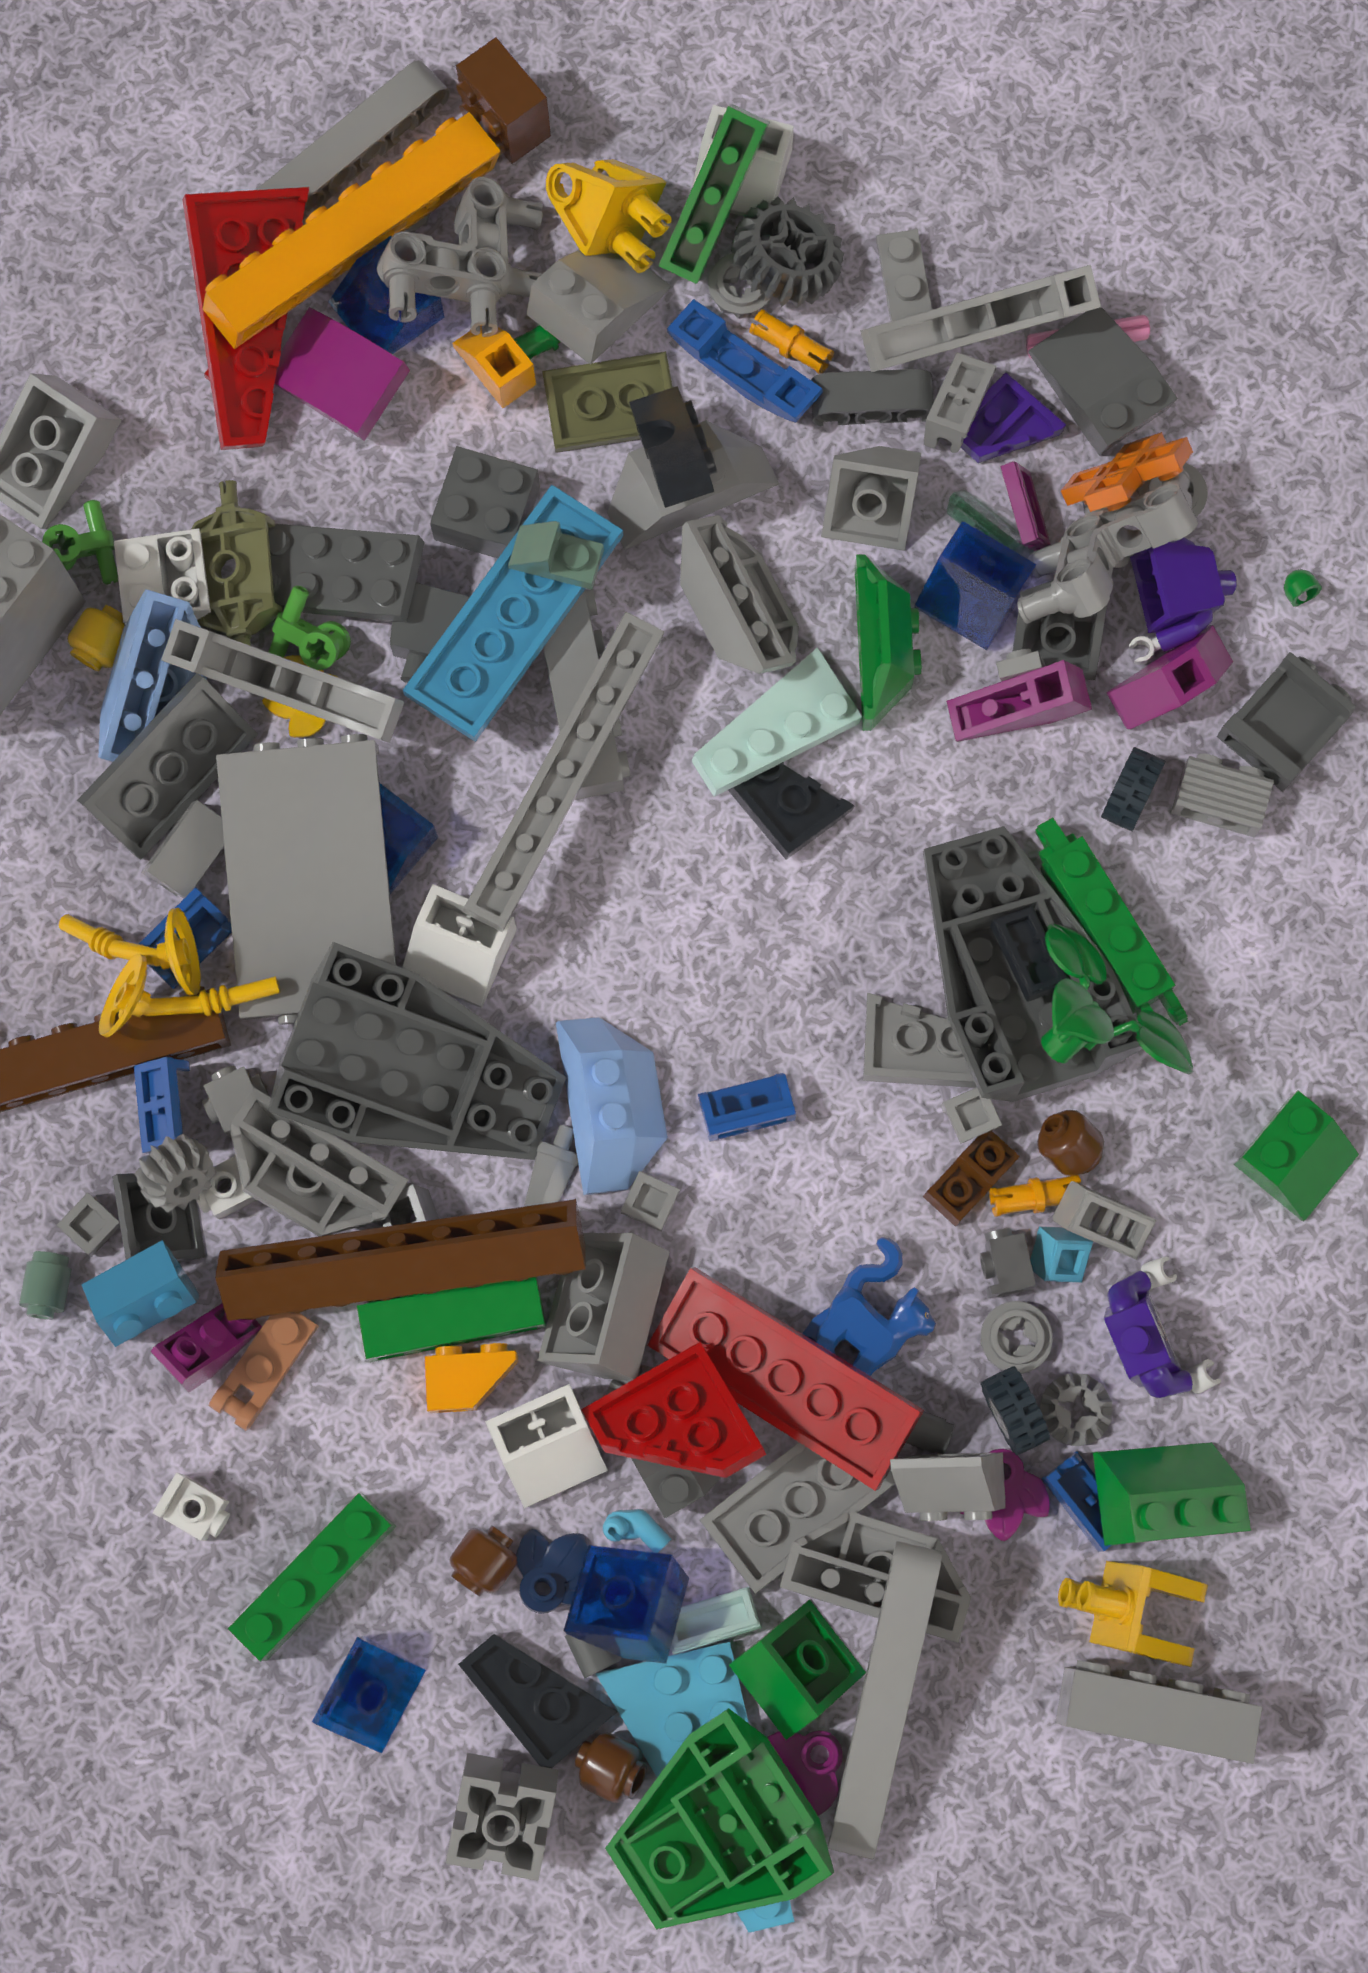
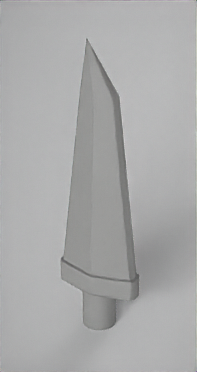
(552, 1169)

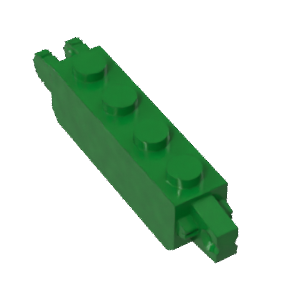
(1100, 911)

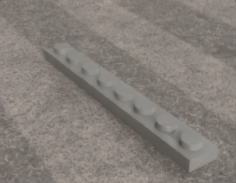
(563, 772)

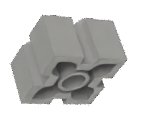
(513, 1840)

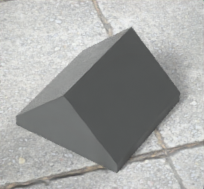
(146, 1225)

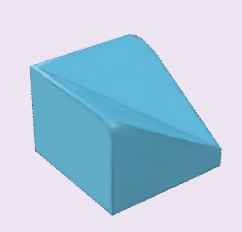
(1060, 1255)

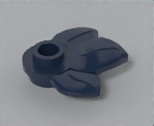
(552, 1563)

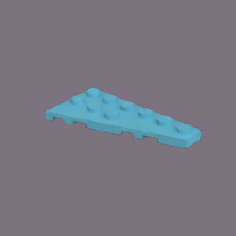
(669, 1703)

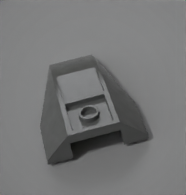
(995, 1026)
(408, 1066)

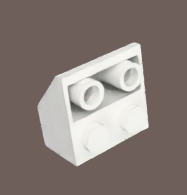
(767, 168)
(165, 565)
(456, 949)
(546, 1446)

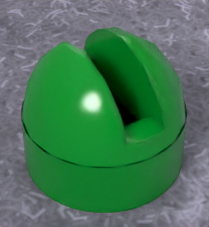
(1297, 583)

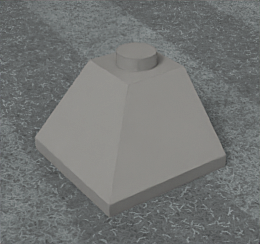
(871, 496)

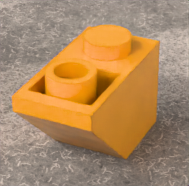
(497, 364)
(465, 1380)

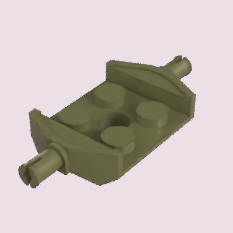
(246, 598)

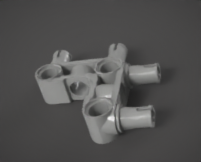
(466, 272)
(1099, 542)

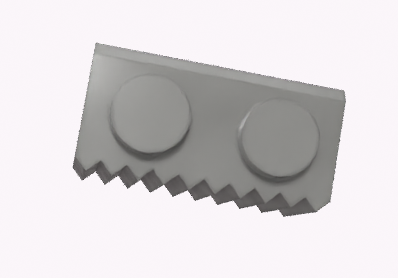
(1222, 795)

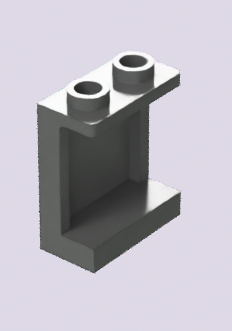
(1287, 720)

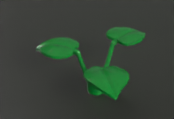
(1081, 1021)

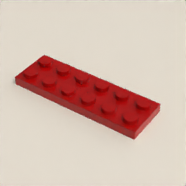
(790, 1378)

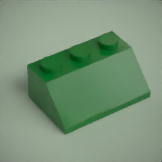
(1168, 1494)

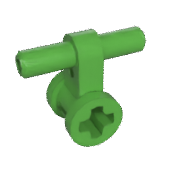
(96, 542)
(310, 639)

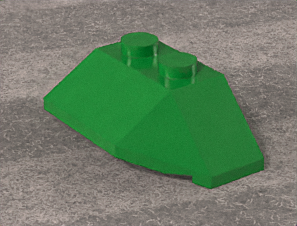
(884, 641)

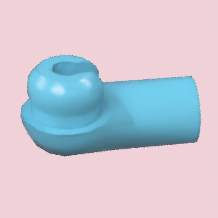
(635, 1524)

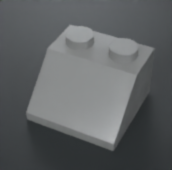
(950, 1484)

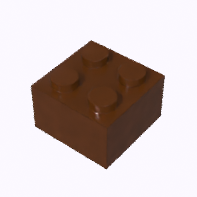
(503, 100)

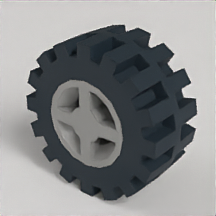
(1133, 789)
(1015, 1410)

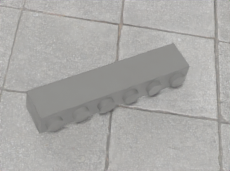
(570, 661)

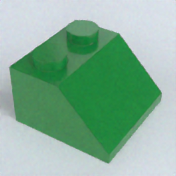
(1298, 1155)
(797, 1669)

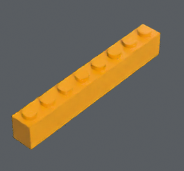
(337, 236)

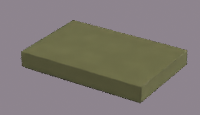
(592, 401)

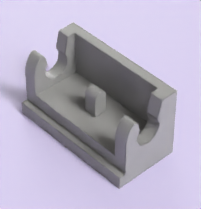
(958, 401)
(187, 850)

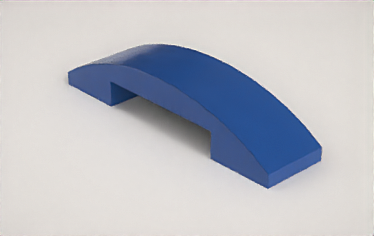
(742, 366)

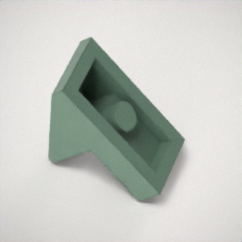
(556, 556)

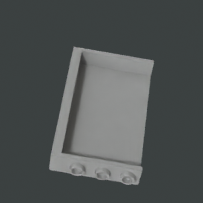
(303, 863)

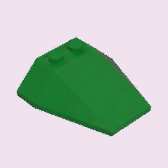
(720, 1830)

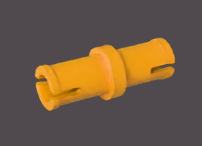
(791, 341)
(1032, 1196)

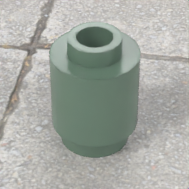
(45, 1285)

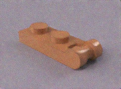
(263, 1366)

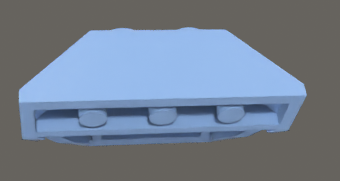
(139, 679)
(611, 1103)

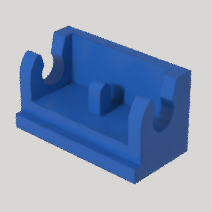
(208, 927)
(158, 1100)
(747, 1107)
(1076, 1490)

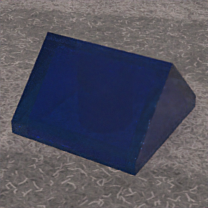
(369, 1694)

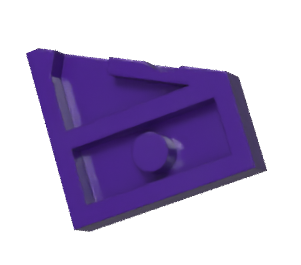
(1009, 421)

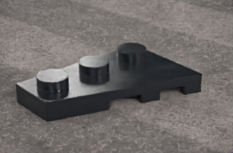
(789, 807)
(534, 1701)

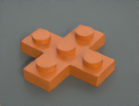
(1136, 462)

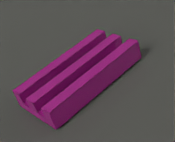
(1025, 506)

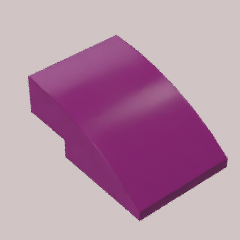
(339, 373)

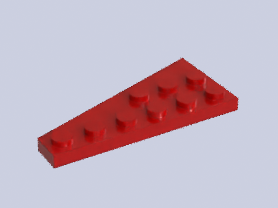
(221, 234)

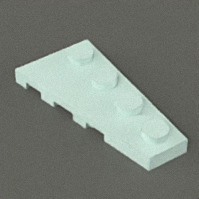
(782, 723)

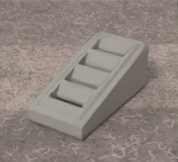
(1079, 1208)

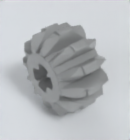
(175, 1172)

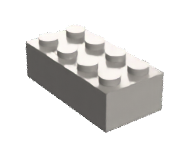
(1159, 1715)

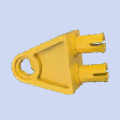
(610, 210)
(1120, 1607)

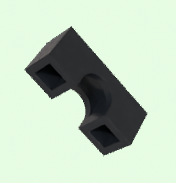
(674, 446)

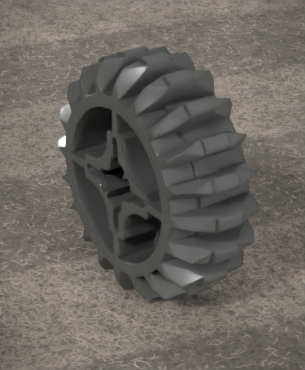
(780, 262)

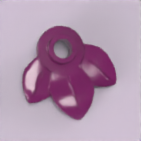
(1023, 1495)
(814, 1779)

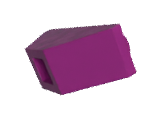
(1171, 679)
(203, 1347)

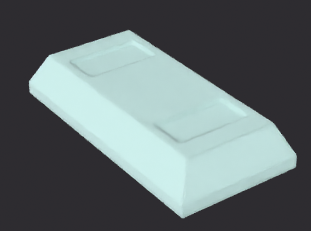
(715, 1620)

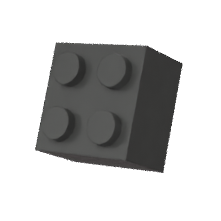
(483, 502)

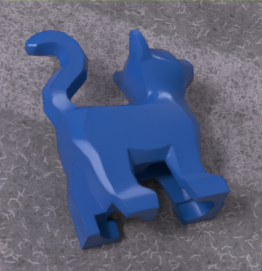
(859, 1323)

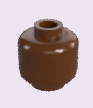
(1070, 1143)
(483, 1560)
(611, 1767)

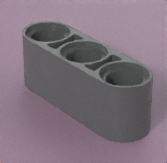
(873, 396)

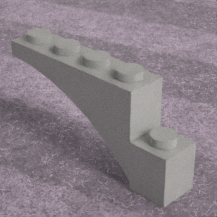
(981, 318)
(282, 680)

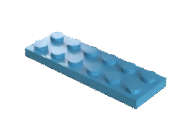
(503, 626)

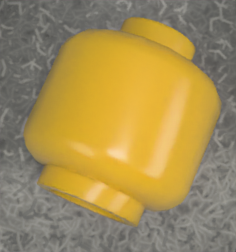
(96, 637)

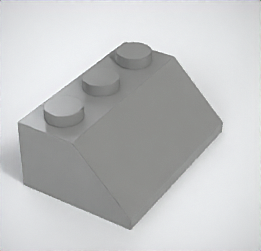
(607, 1310)

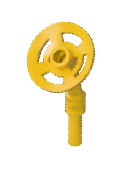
(174, 953)
(130, 998)

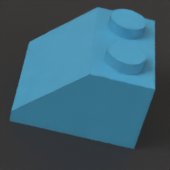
(139, 1293)

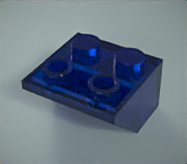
(975, 585)

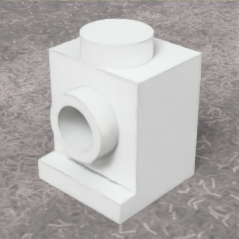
(225, 1203)
(174, 1502)

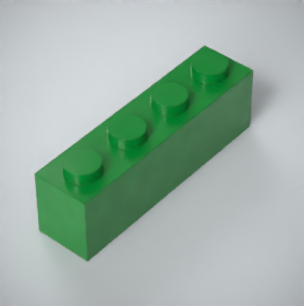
(714, 193)
(449, 1318)
(311, 1577)

